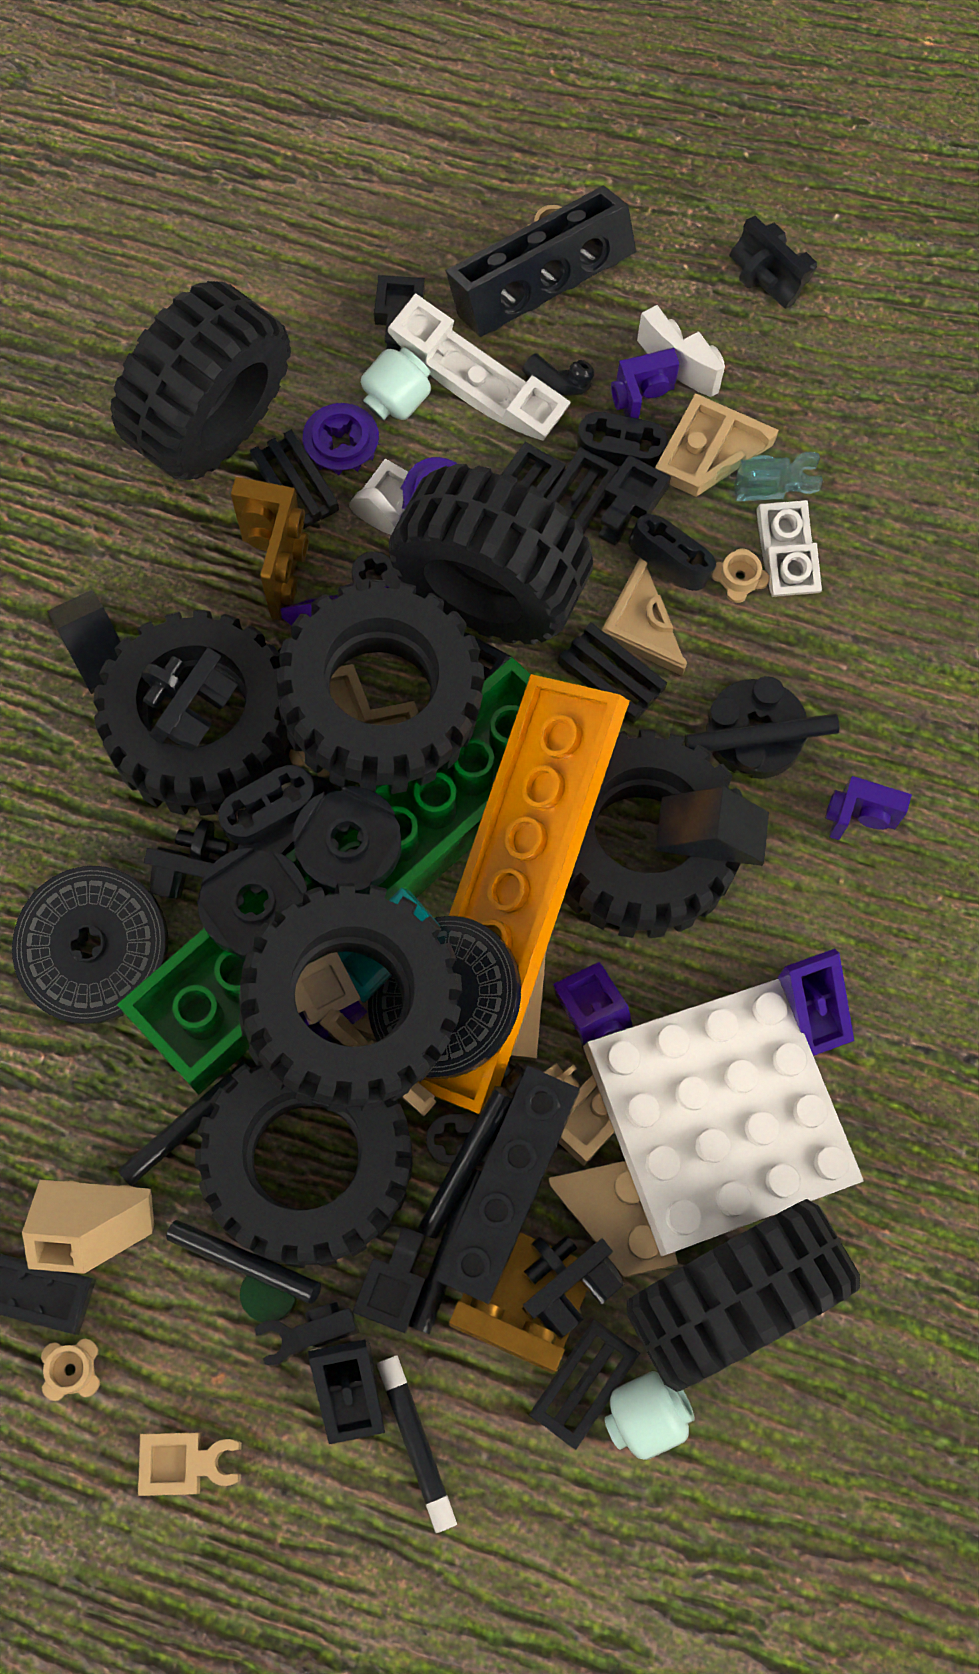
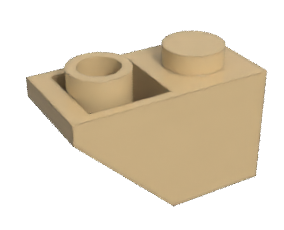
(84, 1224)

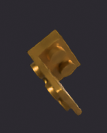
(272, 523)
(505, 1323)

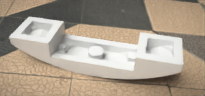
(474, 375)

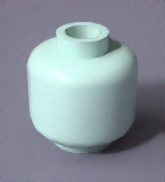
(396, 384)
(648, 1416)

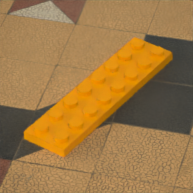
(533, 840)

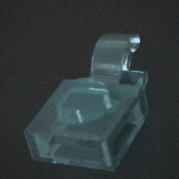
(771, 477)

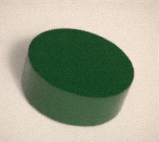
(264, 1301)

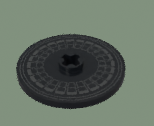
(56, 923)
(487, 999)

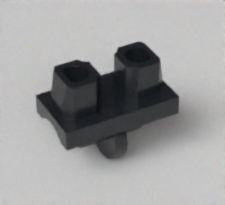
(771, 262)
(204, 680)
(172, 866)
(591, 1268)

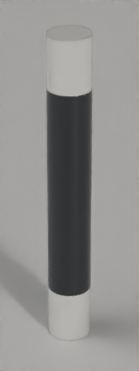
(416, 1444)

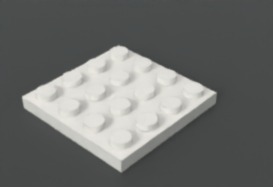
(721, 1115)

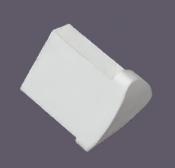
(381, 498)

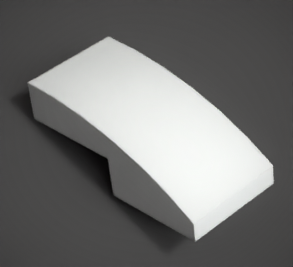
(700, 364)
(788, 548)

